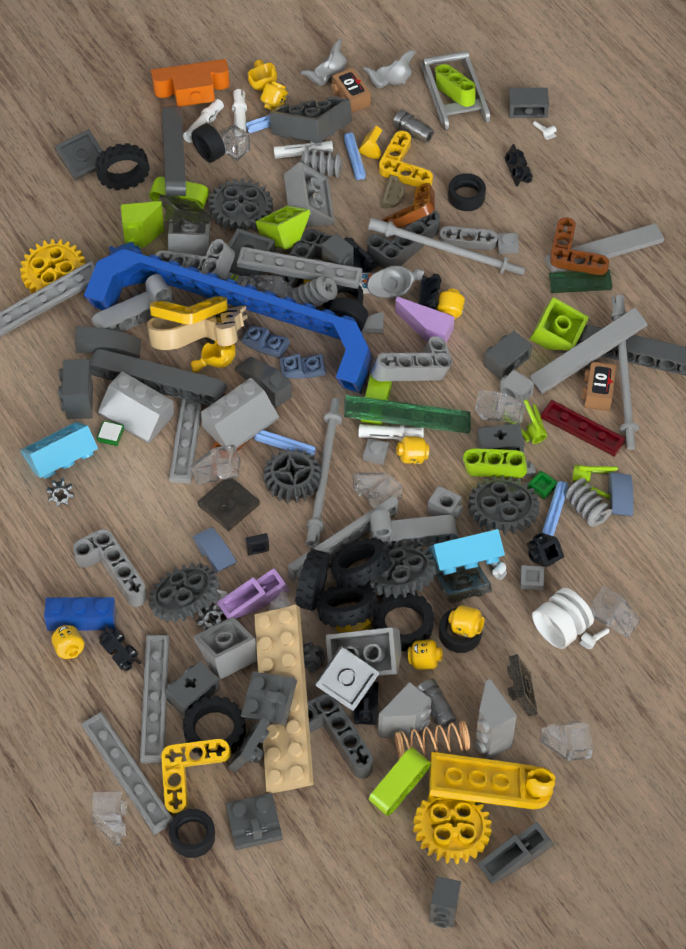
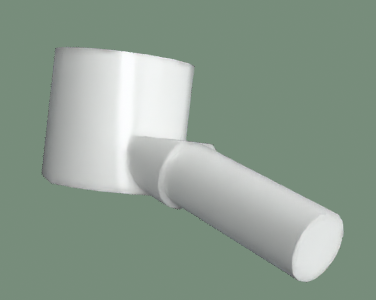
(547, 132)
(499, 570)
(589, 641)

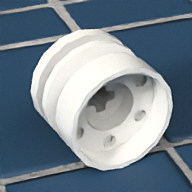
(562, 618)

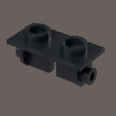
(517, 166)
(361, 258)
(429, 291)
(115, 641)
(367, 709)

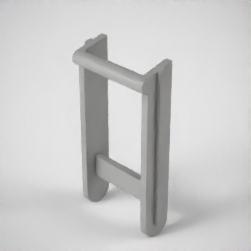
(454, 108)

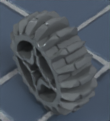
(280, 481)

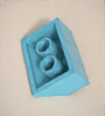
(59, 449)
(467, 551)

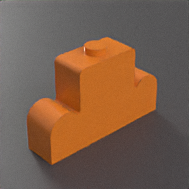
(191, 82)

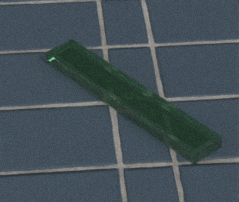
(407, 414)

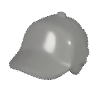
(333, 64)
(394, 74)
(393, 281)

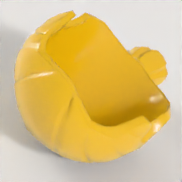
(261, 75)
(215, 356)

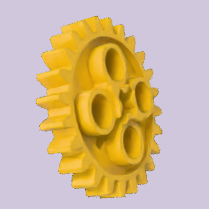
(52, 267)
(452, 827)

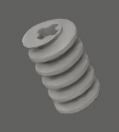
(323, 163)
(316, 291)
(587, 504)

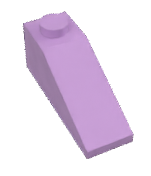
(425, 320)

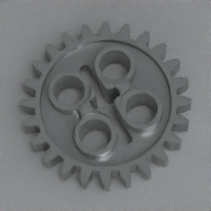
(240, 204)
(503, 505)
(407, 571)
(183, 592)

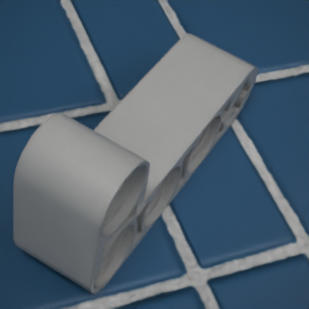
(217, 260)
(136, 309)
(424, 366)
(416, 531)
(122, 566)

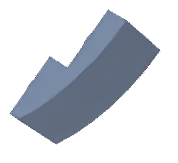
(262, 341)
(299, 367)
(621, 494)
(215, 549)

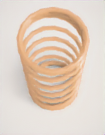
(463, 739)

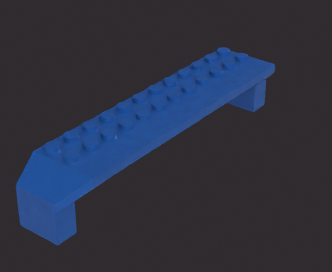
(132, 268)

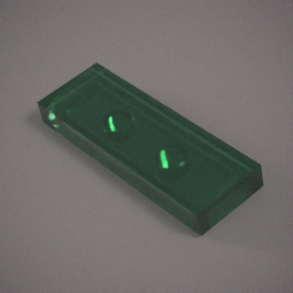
(579, 282)

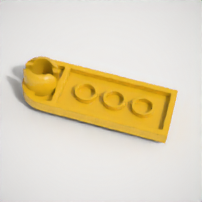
(490, 781)

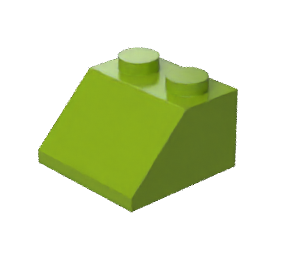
(142, 222)
(284, 225)
(558, 326)

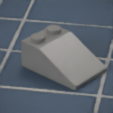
(189, 237)

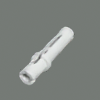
(239, 109)
(207, 116)
(298, 149)
(389, 432)

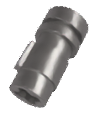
(415, 127)
(440, 708)

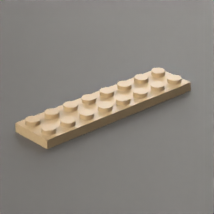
(289, 746)

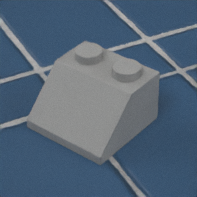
(227, 647)
(405, 712)

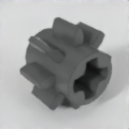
(63, 498)
(214, 617)
(313, 656)

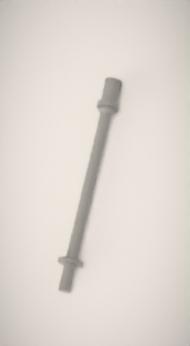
(390, 229)
(629, 427)
(315, 524)

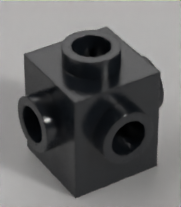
(544, 549)

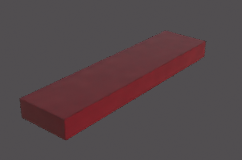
(583, 428)

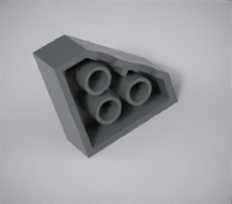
(311, 119)

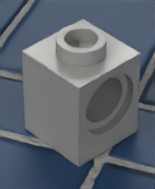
(517, 386)
(444, 497)

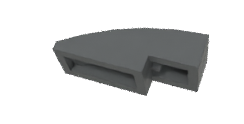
(92, 338)
(515, 853)

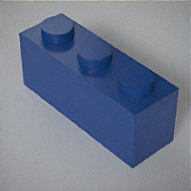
(80, 612)

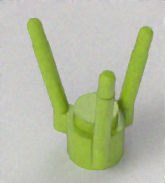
(535, 430)
(582, 471)

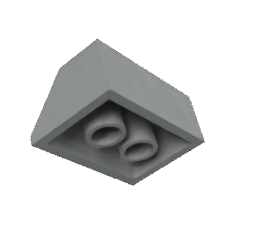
(310, 191)
(136, 407)
(239, 415)
(377, 647)
(495, 723)

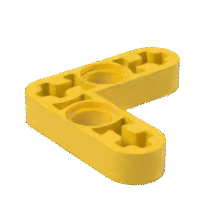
(395, 162)
(190, 314)
(178, 767)

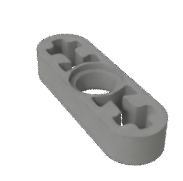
(475, 233)

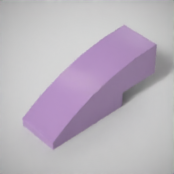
(253, 595)

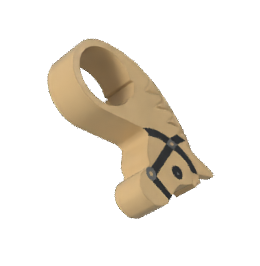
(220, 327)

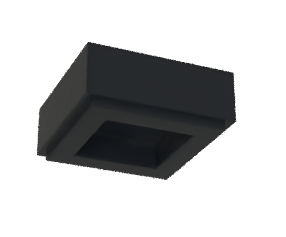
(257, 544)

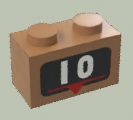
(350, 86)
(600, 386)

